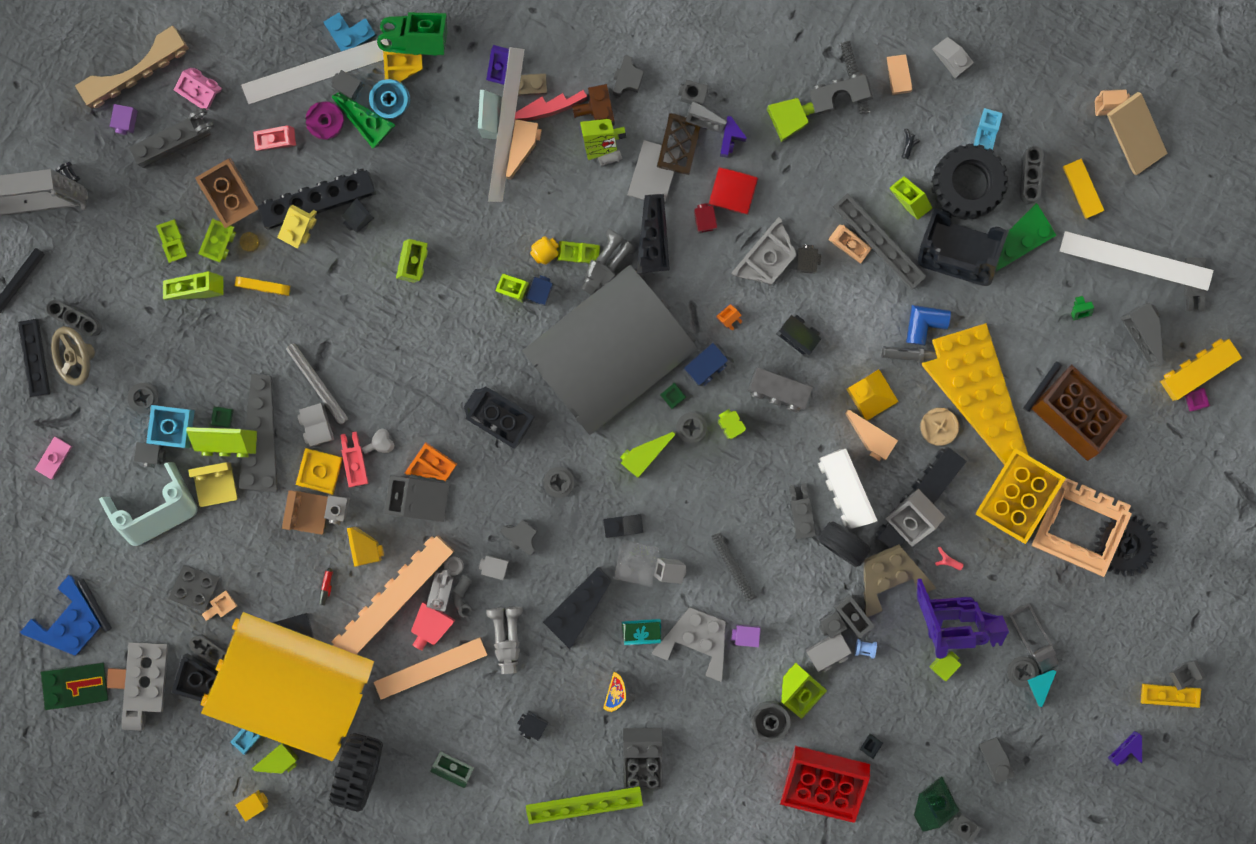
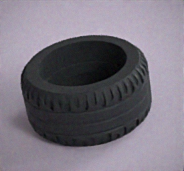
(844, 544)

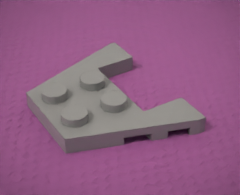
(700, 633)

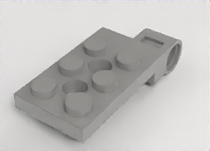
(139, 699)

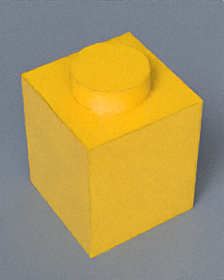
(252, 805)

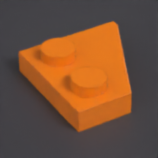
(431, 464)

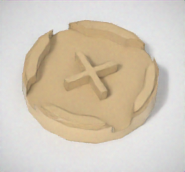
(939, 426)

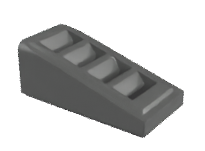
(703, 117)

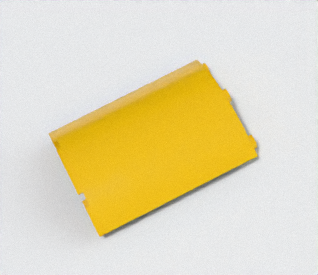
(287, 686)

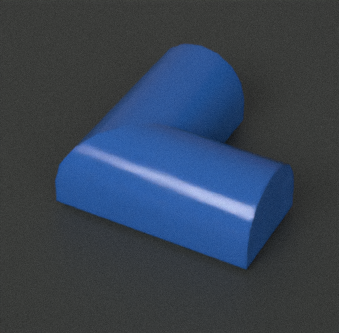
(921, 319)

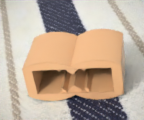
(1109, 100)

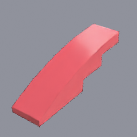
(541, 109)

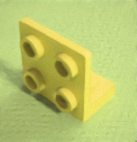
(214, 484)

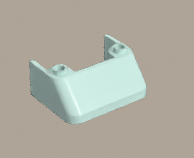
(177, 509)

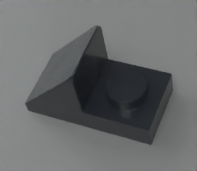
(623, 525)

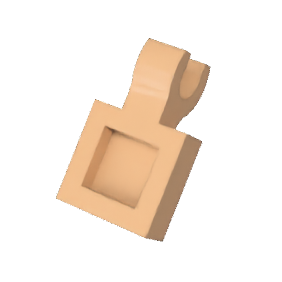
(221, 604)

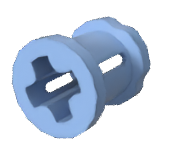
(865, 648)

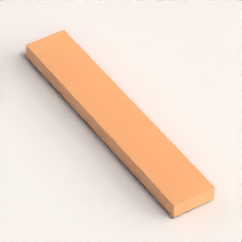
(430, 668)

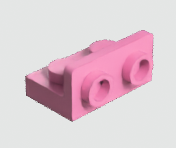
(197, 88)

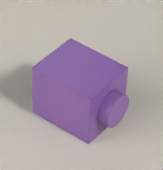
(123, 119)
(746, 635)

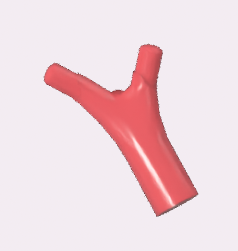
(947, 560)

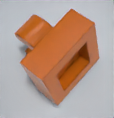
(729, 316)

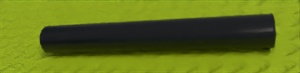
(1043, 385)
(94, 605)

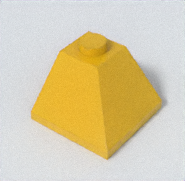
(872, 395)
(363, 547)

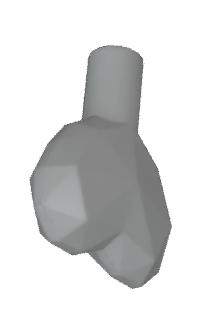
(380, 442)

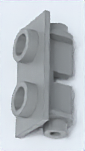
(440, 591)

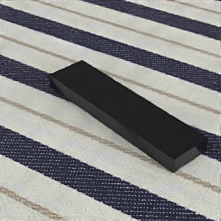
(34, 357)

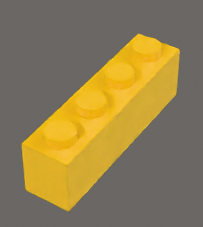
(1200, 369)

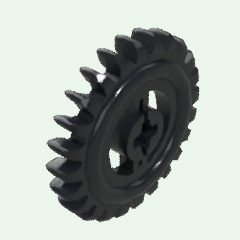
(1143, 555)

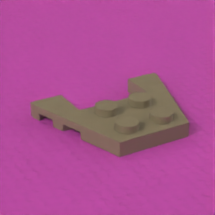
(887, 571)

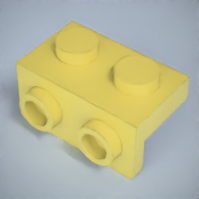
(296, 226)

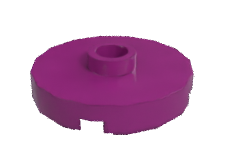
(320, 111)

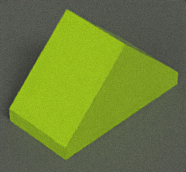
(512, 287)

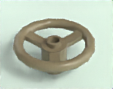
(73, 355)

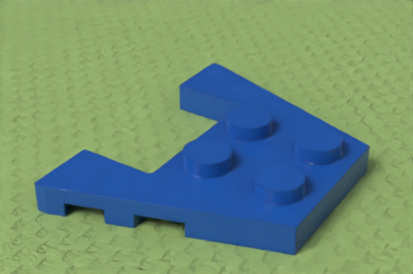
(72, 628)

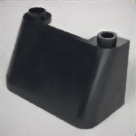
(961, 250)

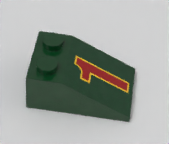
(74, 686)

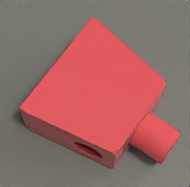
(430, 626)

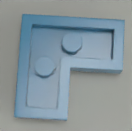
(349, 37)

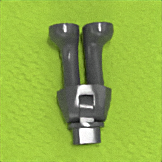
(600, 274)

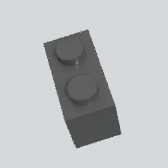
(854, 616)

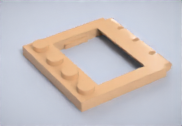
(1071, 552)

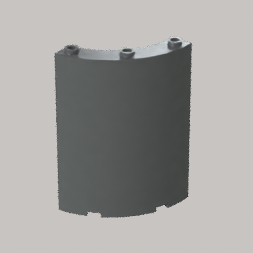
(610, 349)

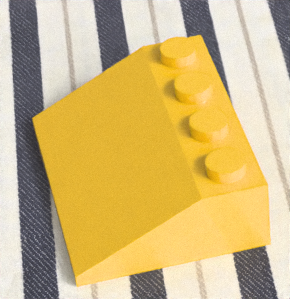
(1020, 496)

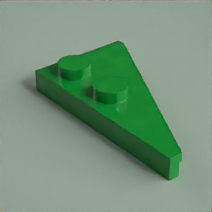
(369, 124)

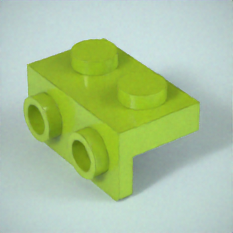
(216, 241)

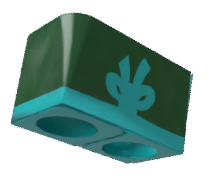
(641, 632)

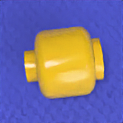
(544, 250)

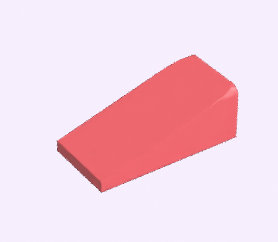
(274, 138)

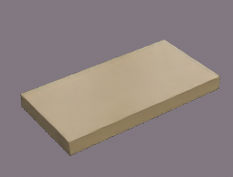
(1137, 133)

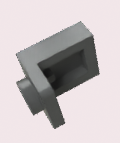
(1186, 674)

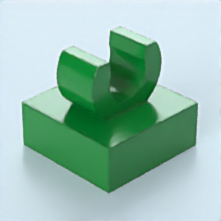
(1081, 309)

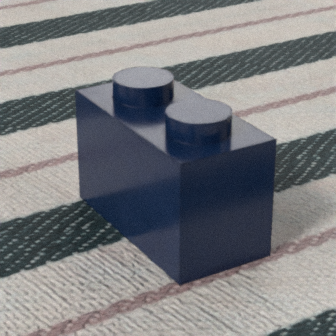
(706, 364)

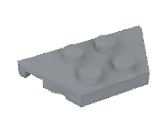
(768, 256)

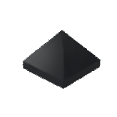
(871, 746)

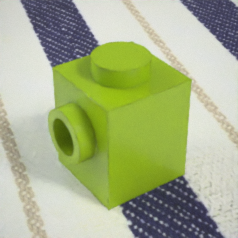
(946, 666)

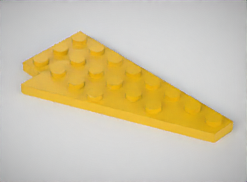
(975, 384)

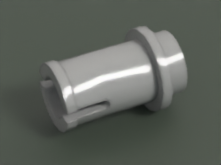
(610, 158)

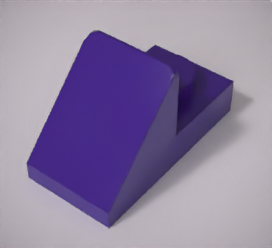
(498, 64)
(733, 132)
(1132, 746)

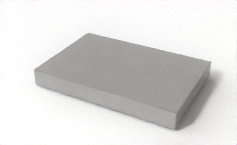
(649, 178)

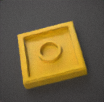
(319, 471)

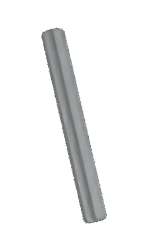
(316, 383)

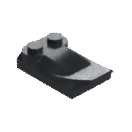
(498, 416)

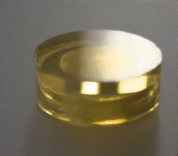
(249, 242)

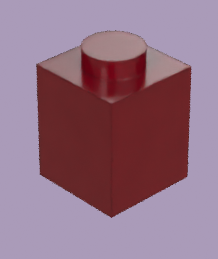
(705, 218)

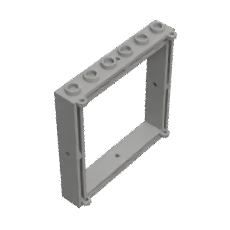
(42, 190)

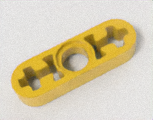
(263, 286)

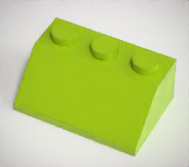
(223, 441)

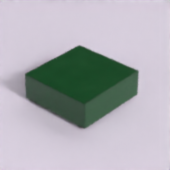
(673, 396)
(222, 417)

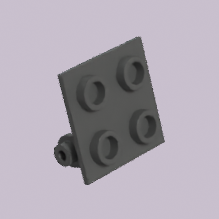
(194, 588)

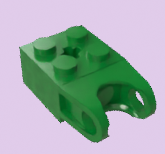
(415, 34)

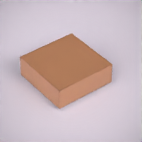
(116, 678)

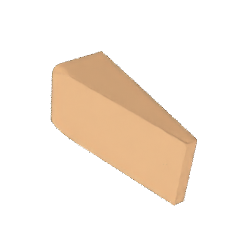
(899, 74)
(850, 243)

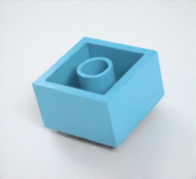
(169, 426)

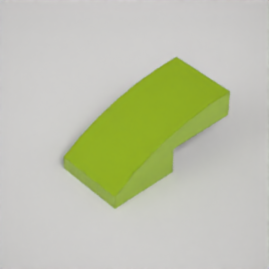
(171, 240)
(577, 252)

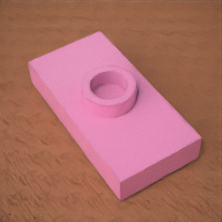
(53, 457)

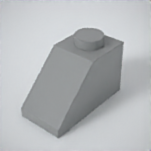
(953, 57)

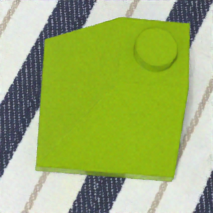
(800, 691)

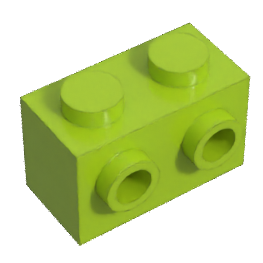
(412, 260)

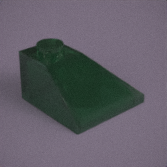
(935, 806)

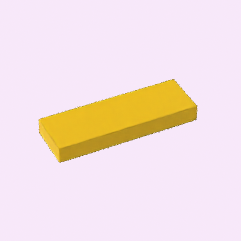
(1083, 188)
(1170, 695)

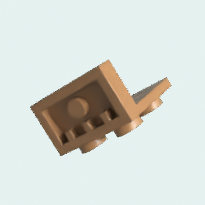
(305, 512)

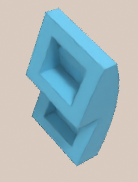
(988, 128)

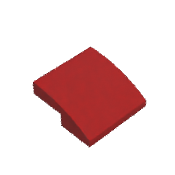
(733, 191)

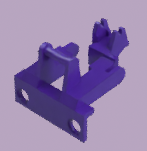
(967, 610)

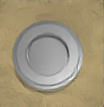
(454, 565)

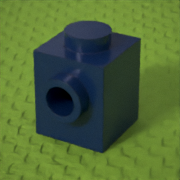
(540, 290)

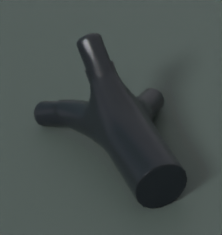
(909, 144)

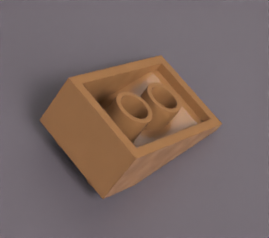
(227, 192)

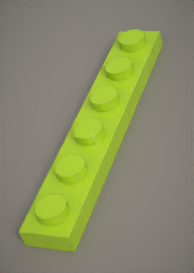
(584, 805)

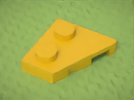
(400, 65)

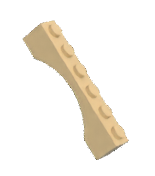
(166, 47)

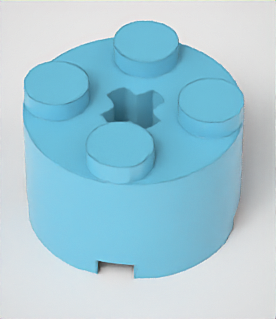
(396, 90)

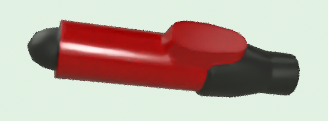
(326, 587)

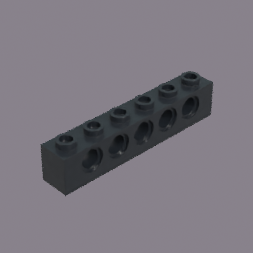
(345, 196)

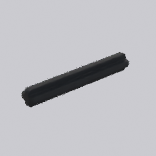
(20, 277)

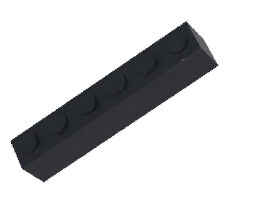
(932, 485)

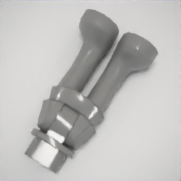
(506, 650)

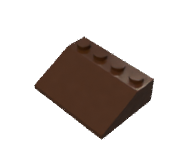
(1079, 413)

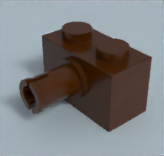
(598, 106)

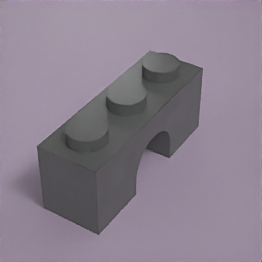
(824, 96)

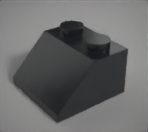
(799, 335)

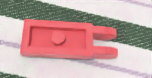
(354, 461)

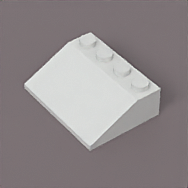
(847, 489)

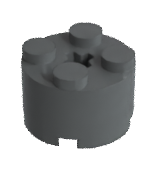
(780, 726)

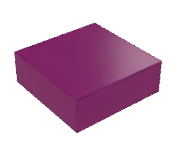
(1197, 399)

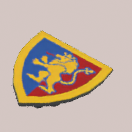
(617, 694)

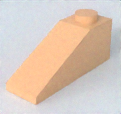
(523, 142)
(874, 439)

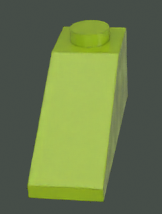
(194, 286)
(641, 456)

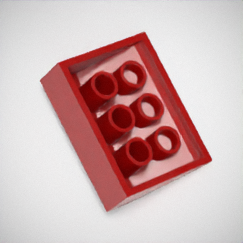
(825, 784)

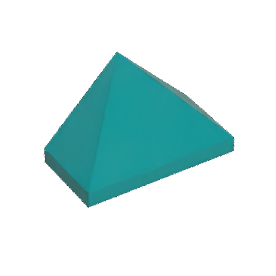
(1041, 685)

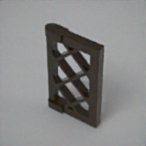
(674, 166)

